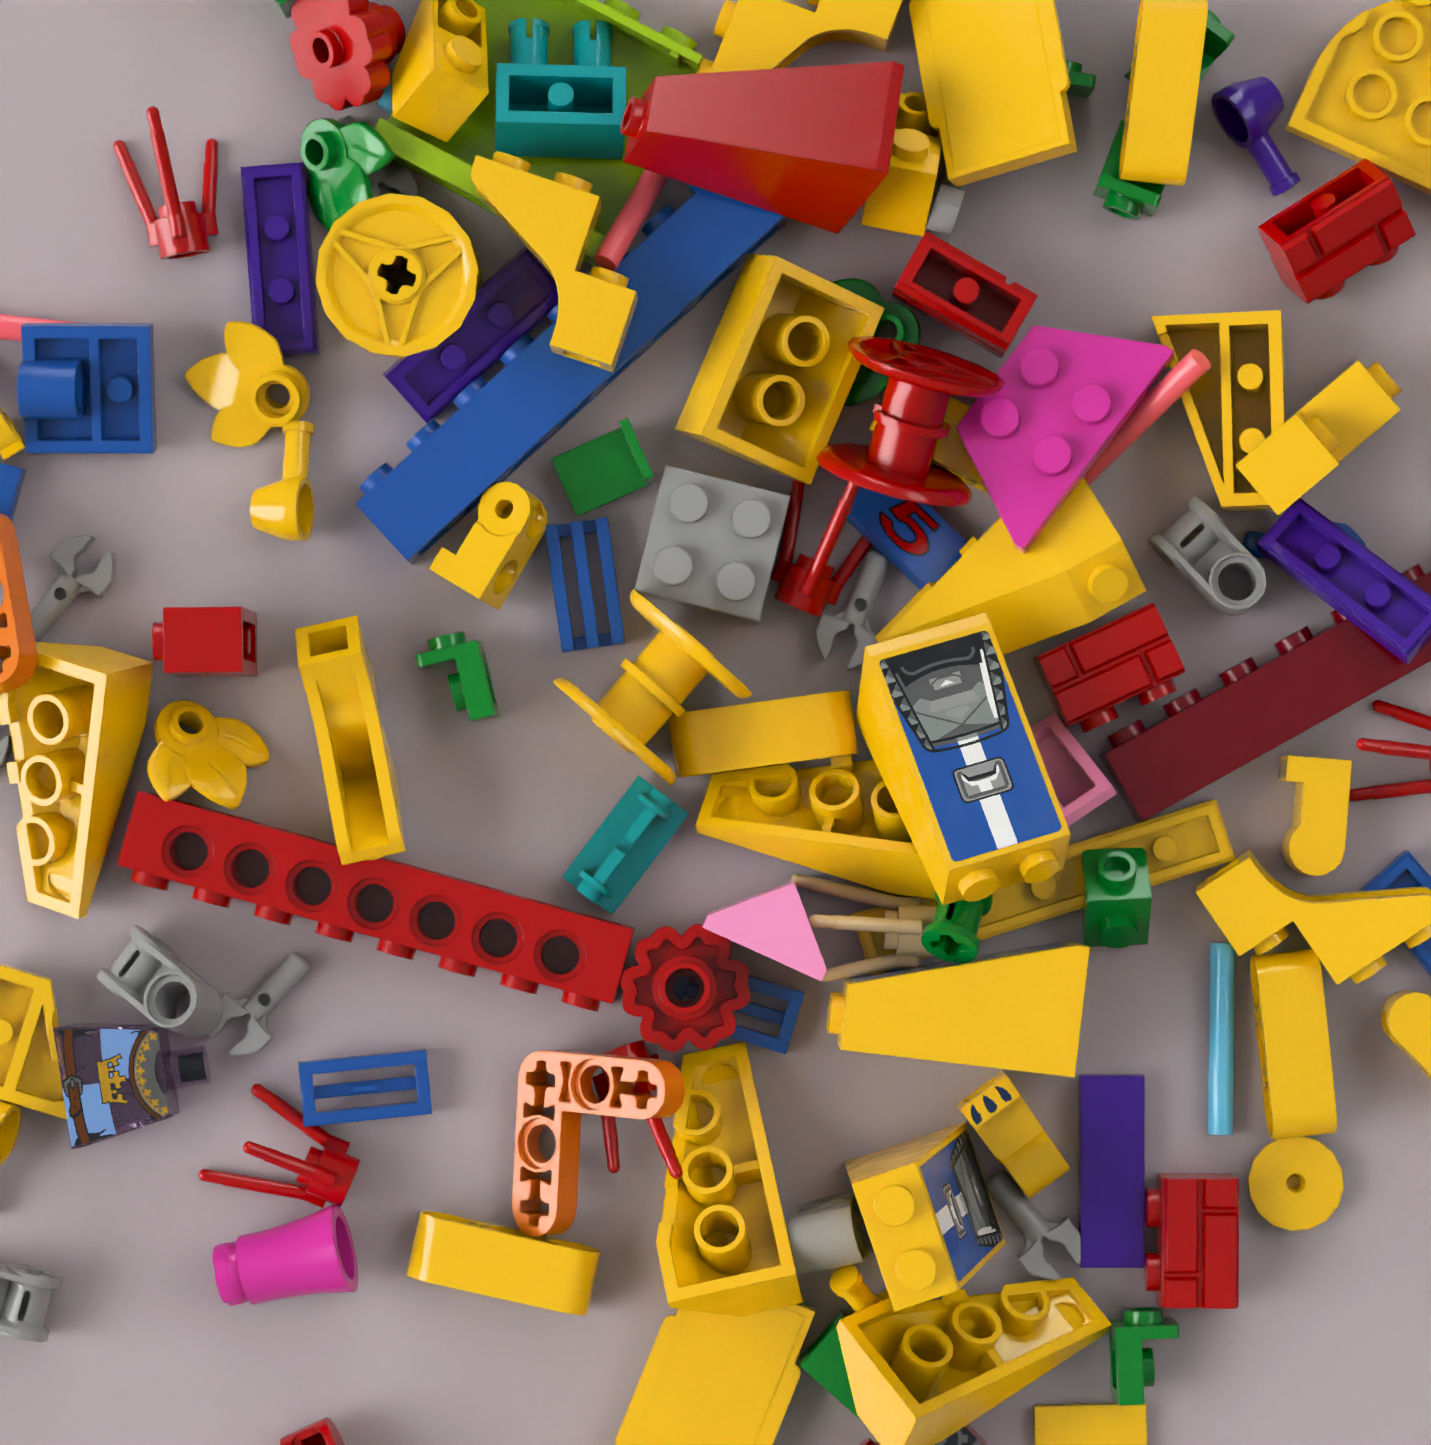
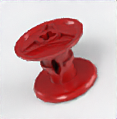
(909, 422)

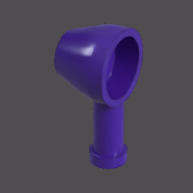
(1246, 114)

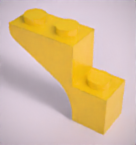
(778, 32)
(557, 227)
(1321, 434)
(351, 740)
(1343, 928)

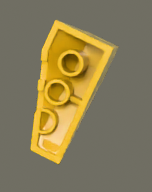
(73, 756)
(821, 819)

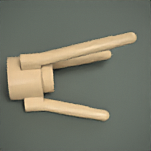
(900, 927)

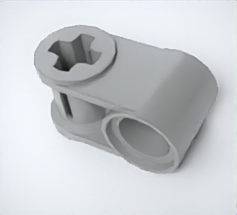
(1208, 556)
(153, 981)
(826, 1234)
(15, 1284)

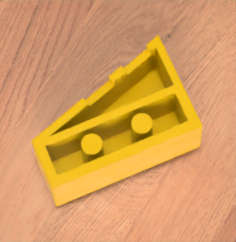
(1237, 398)

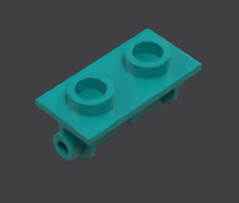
(625, 845)

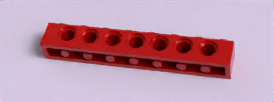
(152, 855)

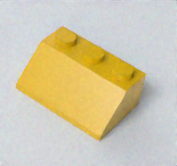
(778, 367)

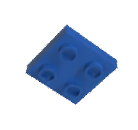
(87, 388)

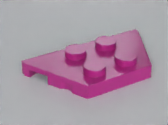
(1054, 419)

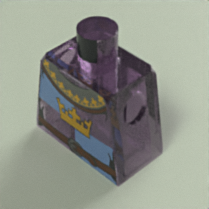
(122, 1077)

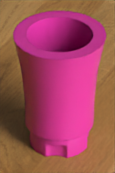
(288, 1260)

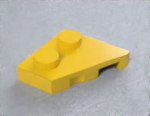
(27, 1042)

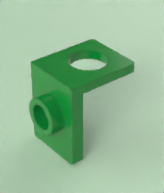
(603, 469)

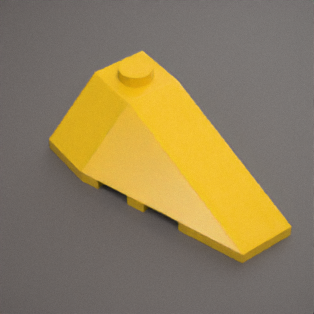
(1060, 583)
(723, 1219)
(958, 1356)

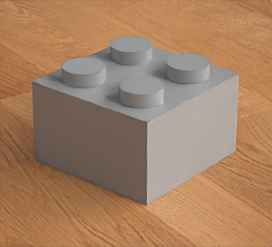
(712, 544)

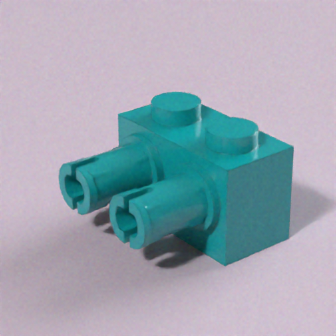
(560, 107)

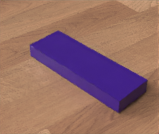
(281, 255)
(501, 314)
(1350, 579)
(1112, 1170)

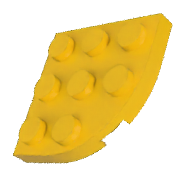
(1374, 92)

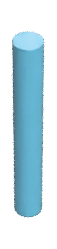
(1221, 1038)

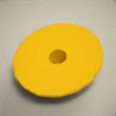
(1295, 1183)

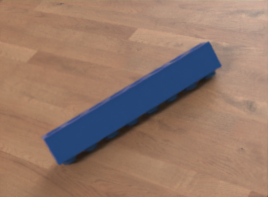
(542, 391)

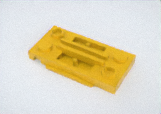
(993, 83)
(717, 1379)

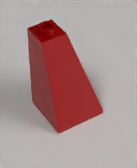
(773, 138)

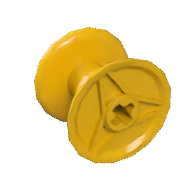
(378, 237)
(653, 687)

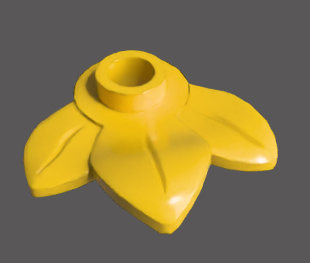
(240, 383)
(209, 760)

